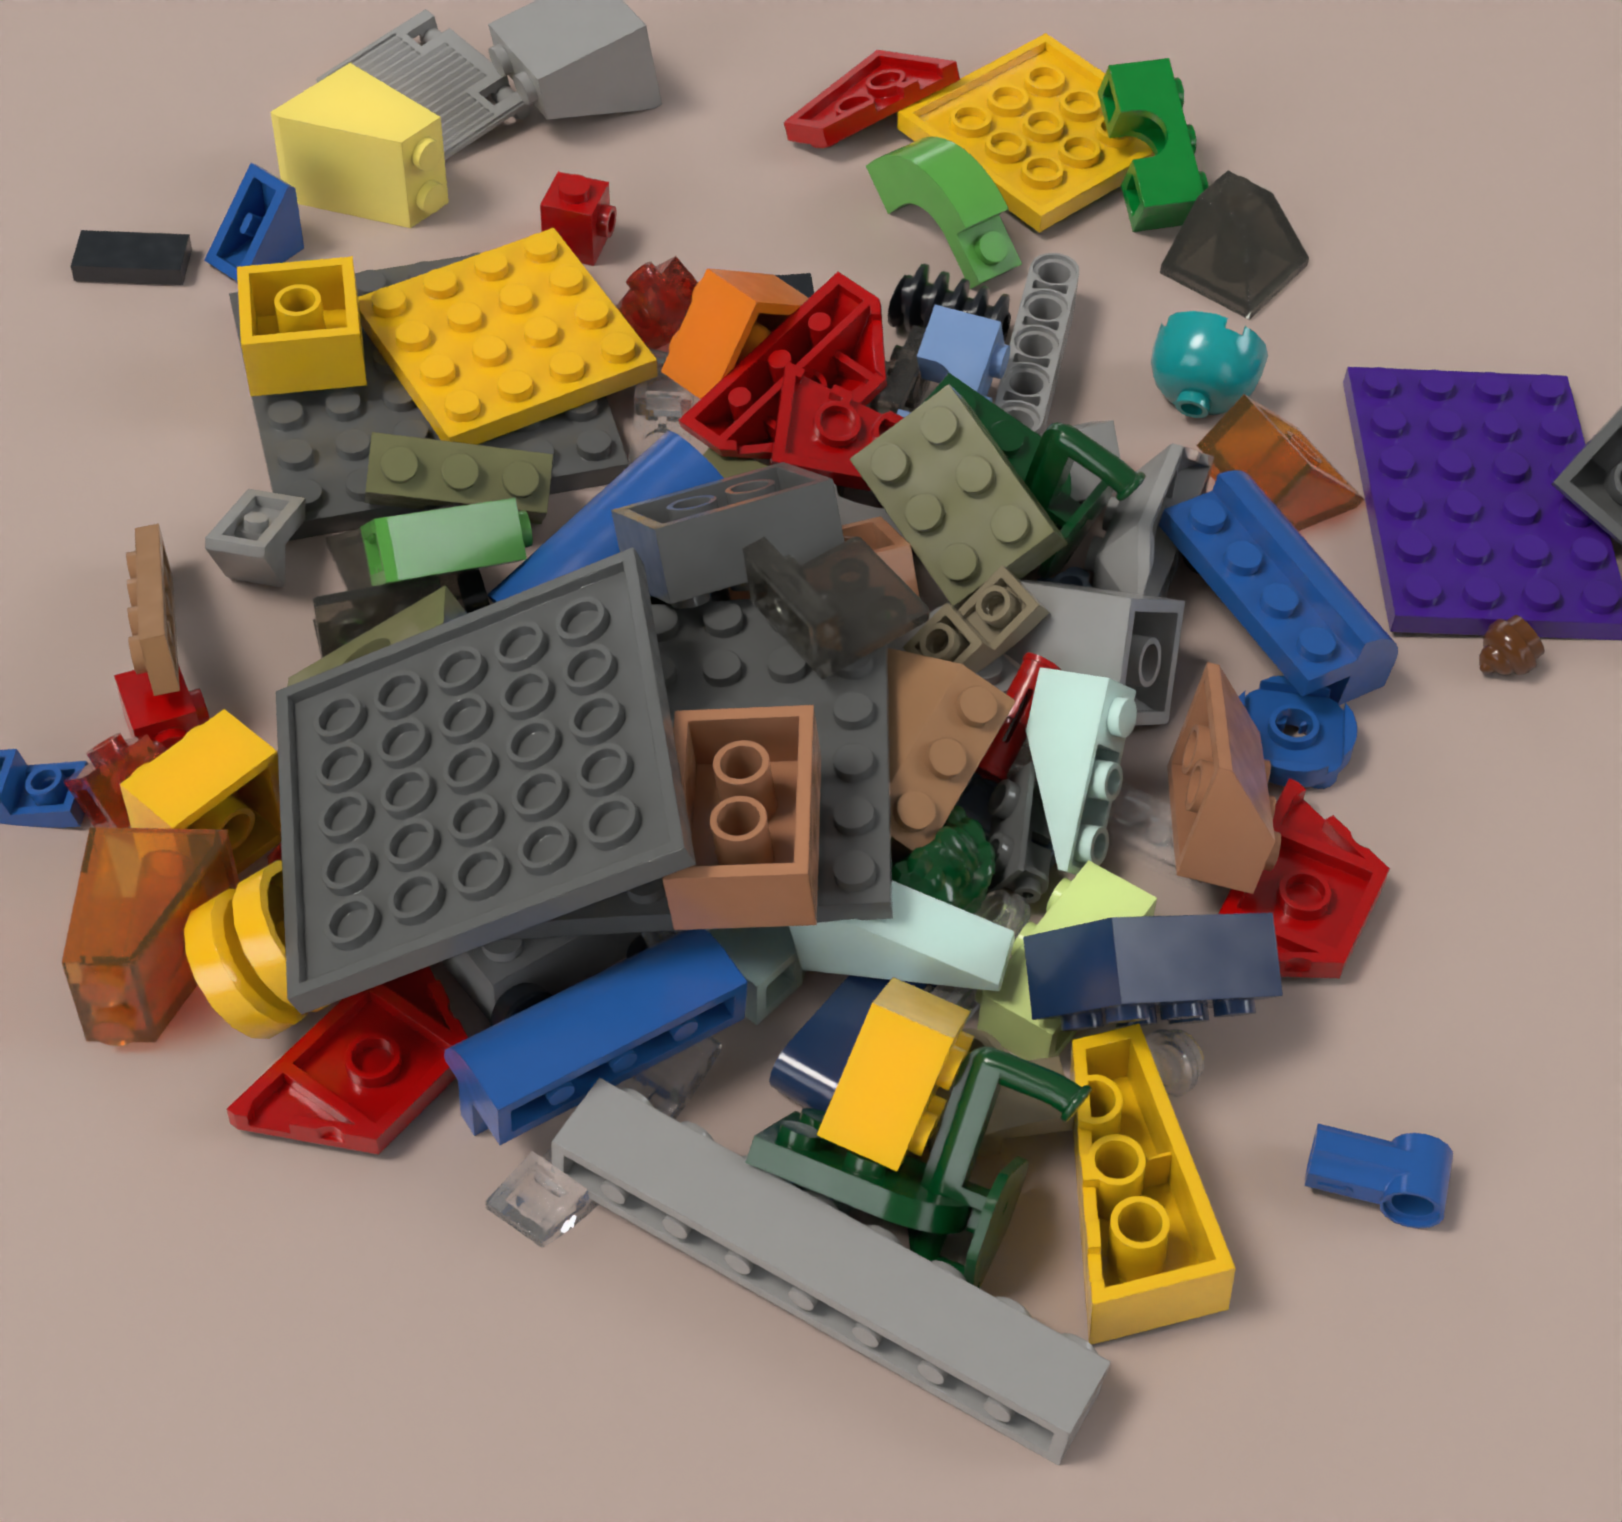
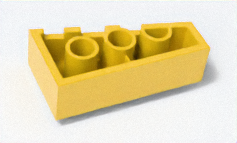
(1142, 1208)

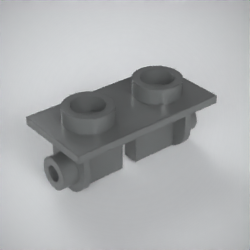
(1016, 820)

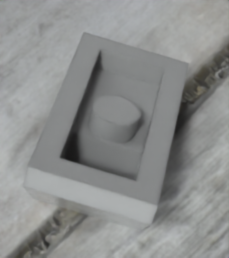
(253, 536)

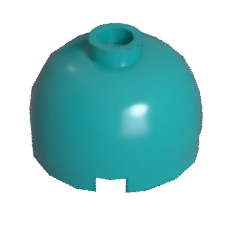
(1204, 364)

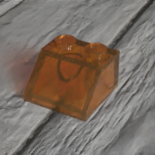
(1280, 462)

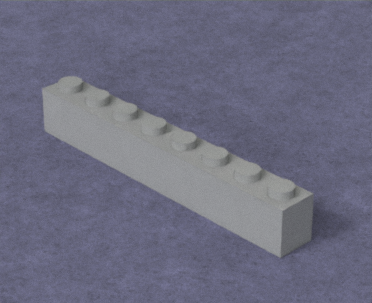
(832, 1270)

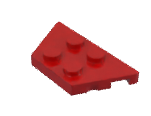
(1316, 890)
(358, 1069)

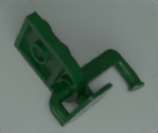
(1046, 467)
(933, 1195)

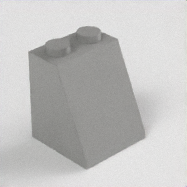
(576, 57)
(1110, 637)

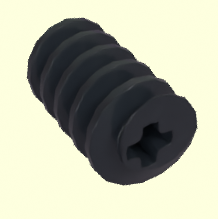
(916, 297)

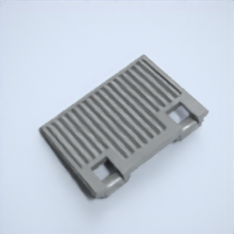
(442, 77)

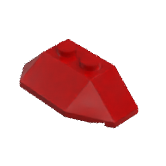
(830, 336)

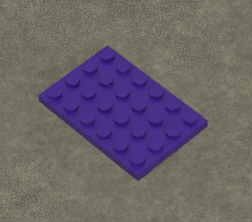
(1467, 504)

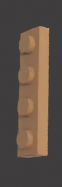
(152, 611)

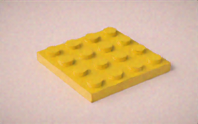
(1033, 130)
(504, 339)

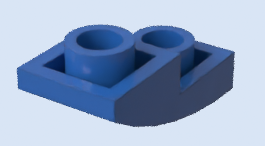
(37, 793)

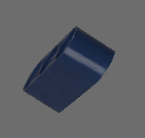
(819, 1051)

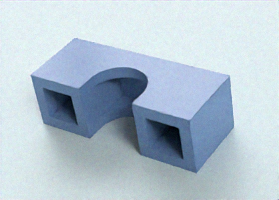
(963, 346)

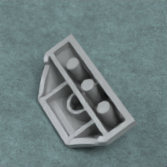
(1135, 550)

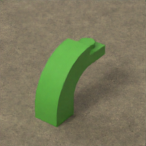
(957, 196)

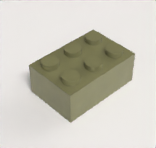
(957, 497)

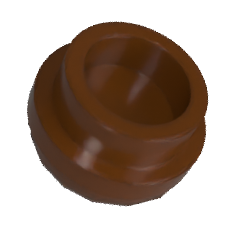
(1510, 647)

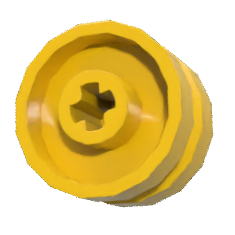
(241, 956)

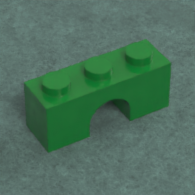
(1147, 104)

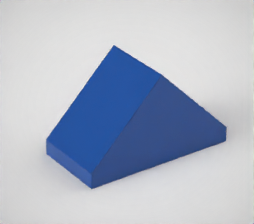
(259, 224)

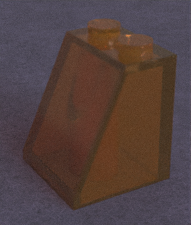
(129, 924)

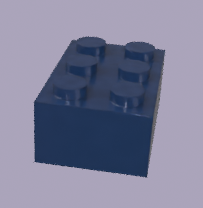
(1151, 967)

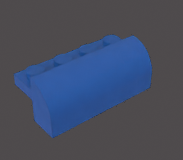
(590, 534)
(1281, 589)
(595, 1030)

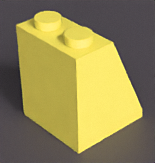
(361, 150)

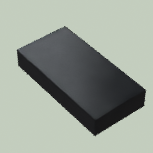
(131, 257)

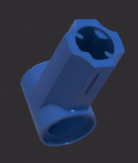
(1401, 1175)

